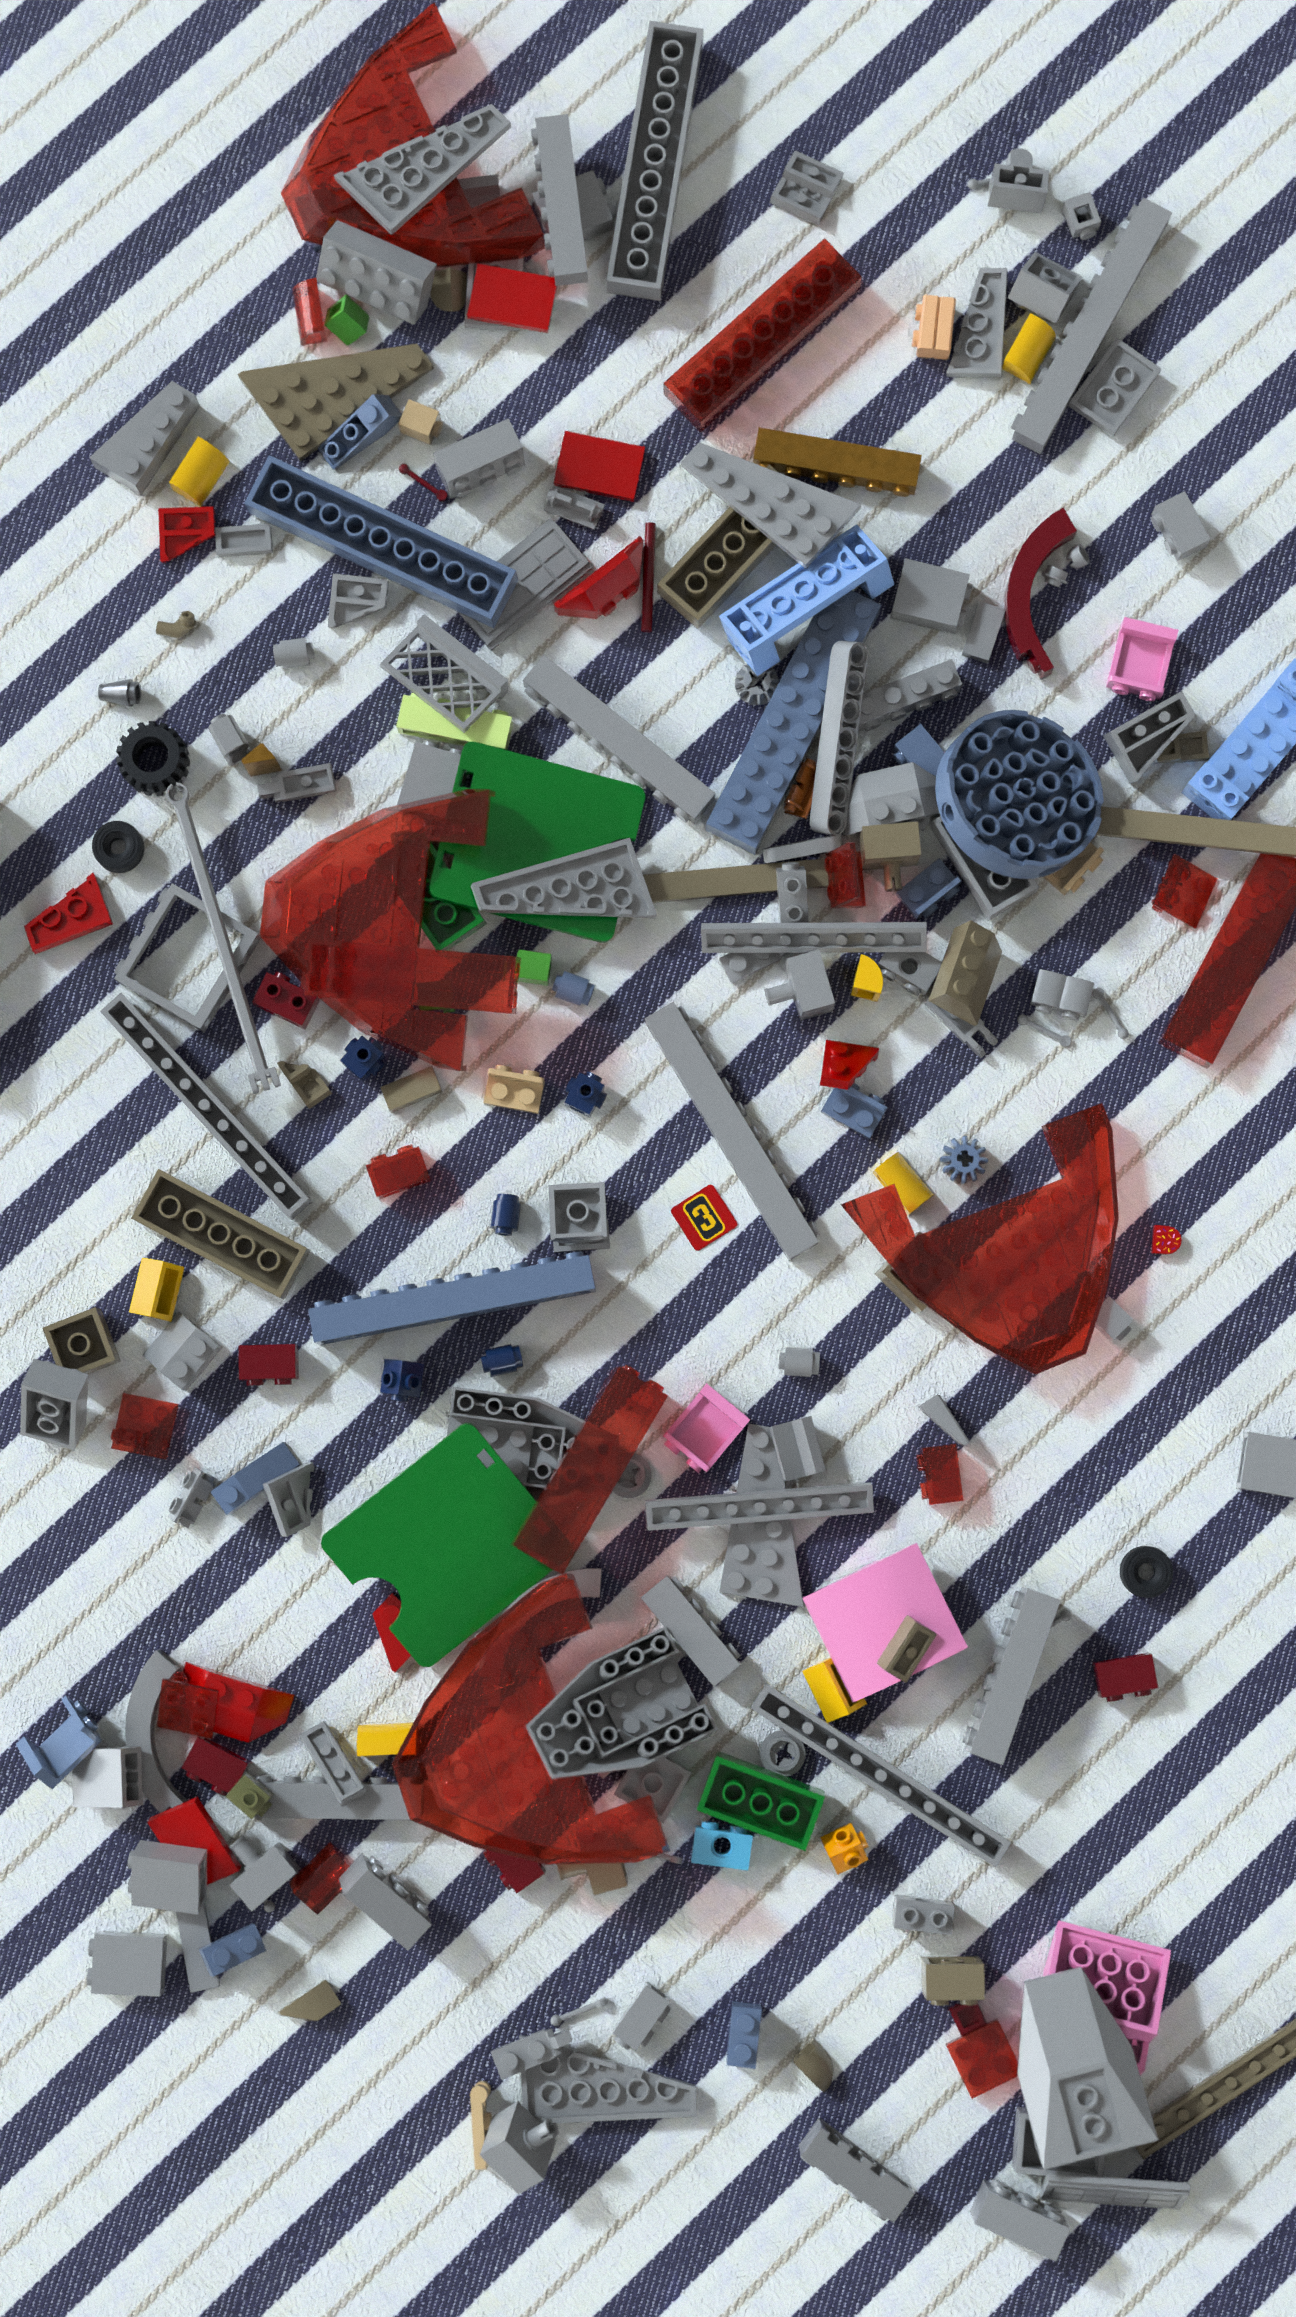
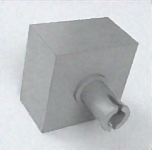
(806, 986)
(262, 1872)
(519, 2147)

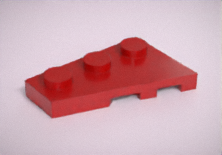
(71, 918)

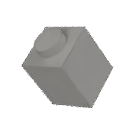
(1113, 1320)

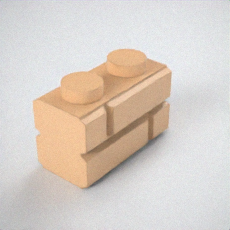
(935, 327)

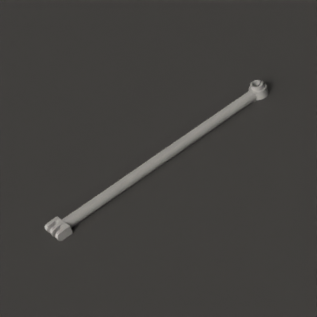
(222, 942)

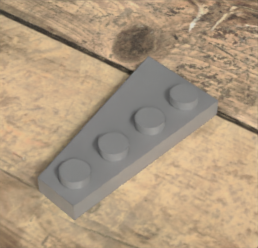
(983, 327)

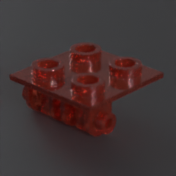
(1184, 891)
(144, 1426)
(187, 1707)

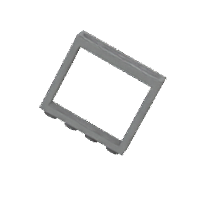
(219, 990)

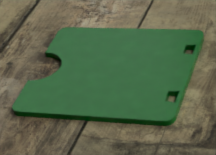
(534, 818)
(442, 1542)

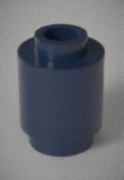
(505, 1214)
(502, 1360)

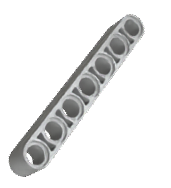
(838, 737)

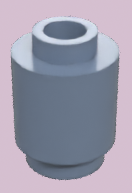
(573, 988)

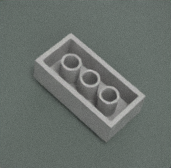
(375, 272)
(990, 890)

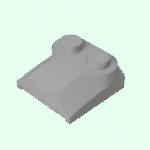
(577, 1212)

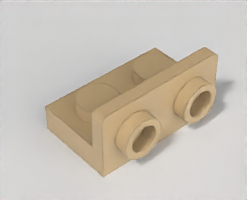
(1071, 875)
(514, 1089)

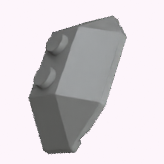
(891, 797)

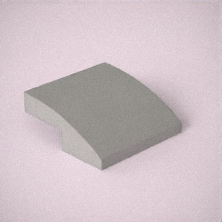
(806, 187)

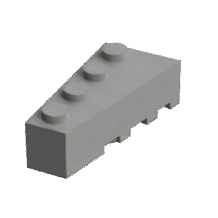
(147, 438)
(855, 2170)

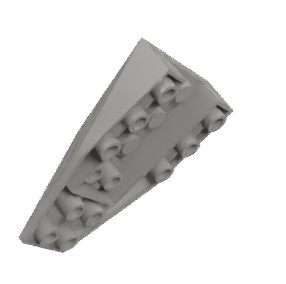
(521, 1429)
(621, 1712)
(1078, 2073)

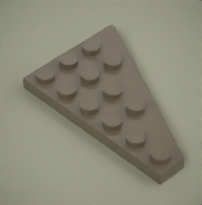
(318, 395)

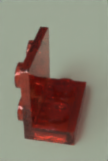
(845, 877)

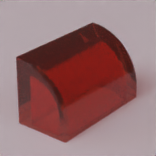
(309, 312)
(319, 1880)

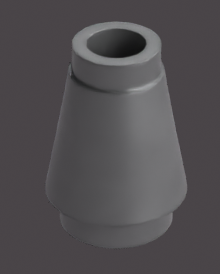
(120, 692)

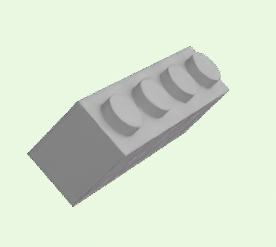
(690, 1629)

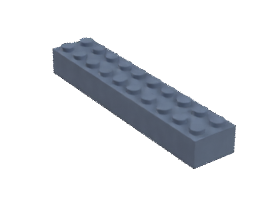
(381, 541)
(787, 726)
(451, 1300)

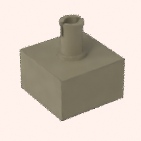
(889, 849)
(602, 1876)

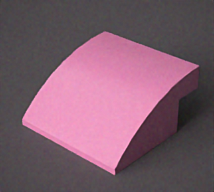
(867, 1607)
(1124, 1974)

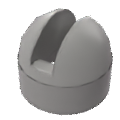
(1079, 557)

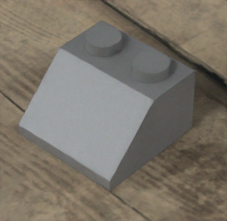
(1044, 287)
(182, 1351)

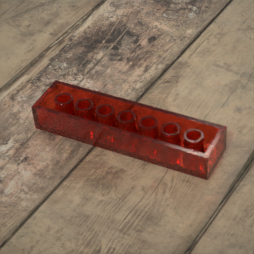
(762, 335)
(1233, 960)

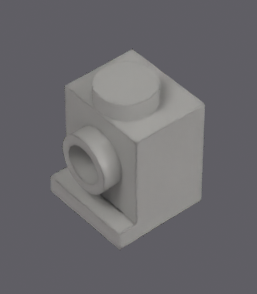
(1081, 208)

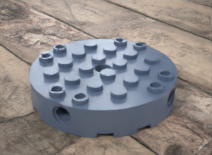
(1019, 794)

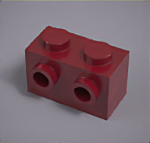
(285, 1000)

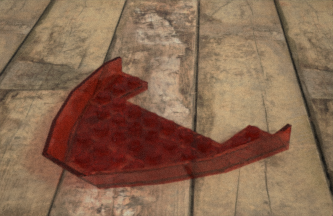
(376, 115)
(371, 890)
(1022, 1271)
(476, 1769)

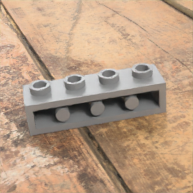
(909, 694)

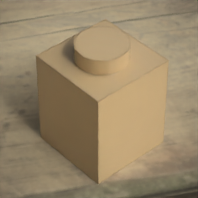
(420, 422)

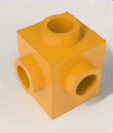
(845, 1848)

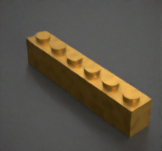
(838, 462)

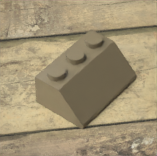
(967, 972)

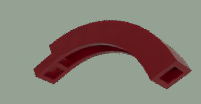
(1040, 544)

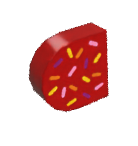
(1165, 1240)

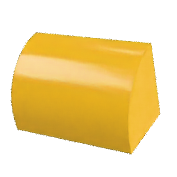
(1029, 349)
(199, 471)
(867, 980)
(909, 1185)
(156, 1289)
(830, 1690)
(381, 1738)

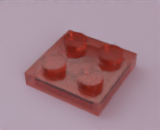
(983, 2058)

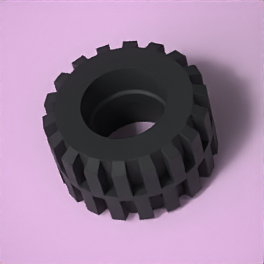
(143, 738)

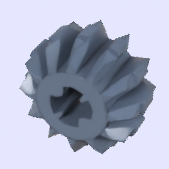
(971, 1153)

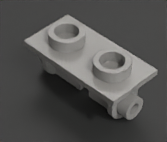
(573, 507)
(184, 1505)

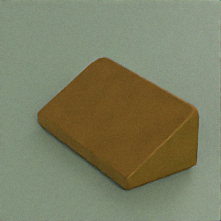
(260, 761)

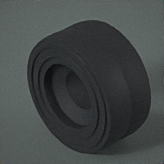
(118, 831)
(1162, 1571)

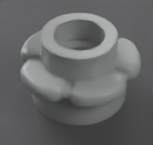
(1055, 576)

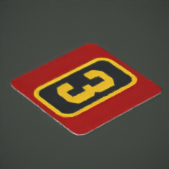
(704, 1217)

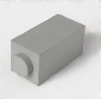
(792, 893)
(640, 2016)

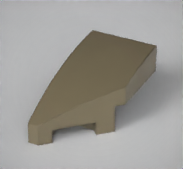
(1186, 748)
(306, 1082)
(312, 2004)

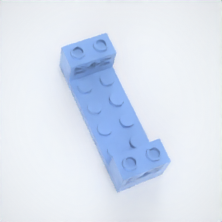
(802, 593)
(1248, 752)

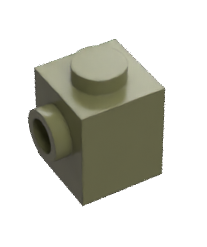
(250, 1796)

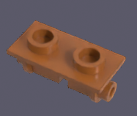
(800, 796)

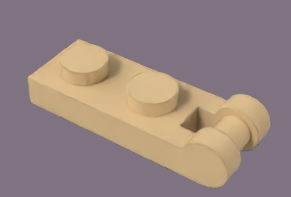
(480, 2120)

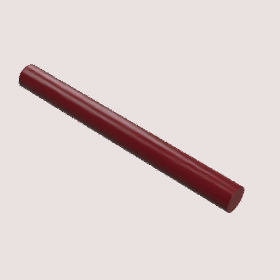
(648, 577)

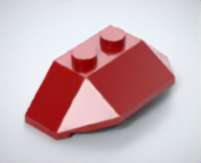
(606, 586)
(243, 1707)

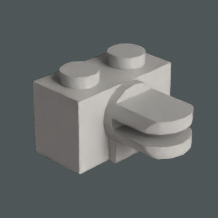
(1018, 184)

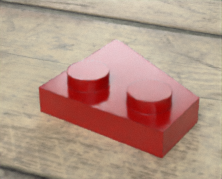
(184, 529)
(845, 1063)
(383, 1618)

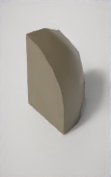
(449, 289)
(815, 2064)

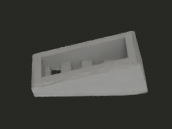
(940, 1414)

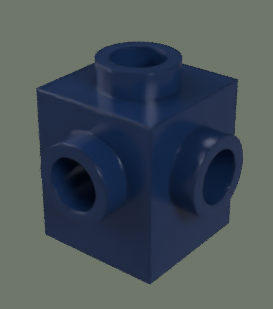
(365, 1067)
(581, 1103)
(401, 1379)

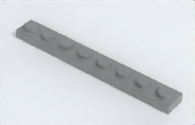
(813, 936)
(759, 1506)

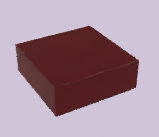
(967, 2017)

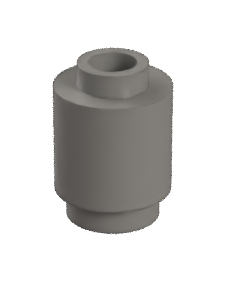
(293, 653)
(799, 1362)

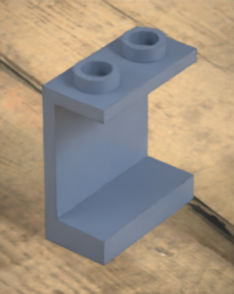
(64, 1747)

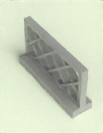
(464, 662)

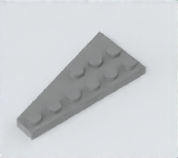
(416, 171)
(782, 508)
(586, 883)
(761, 1554)
(598, 2089)

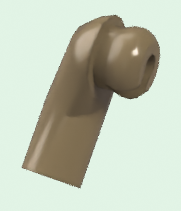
(179, 628)

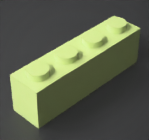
(422, 721)

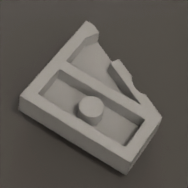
(291, 1499)

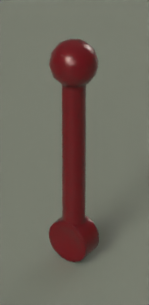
(440, 494)

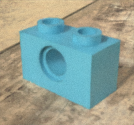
(735, 1857)

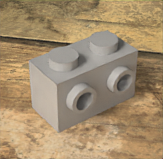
(1180, 526)

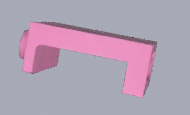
(1141, 659)
(705, 1429)

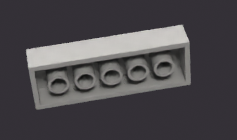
(1011, 1675)

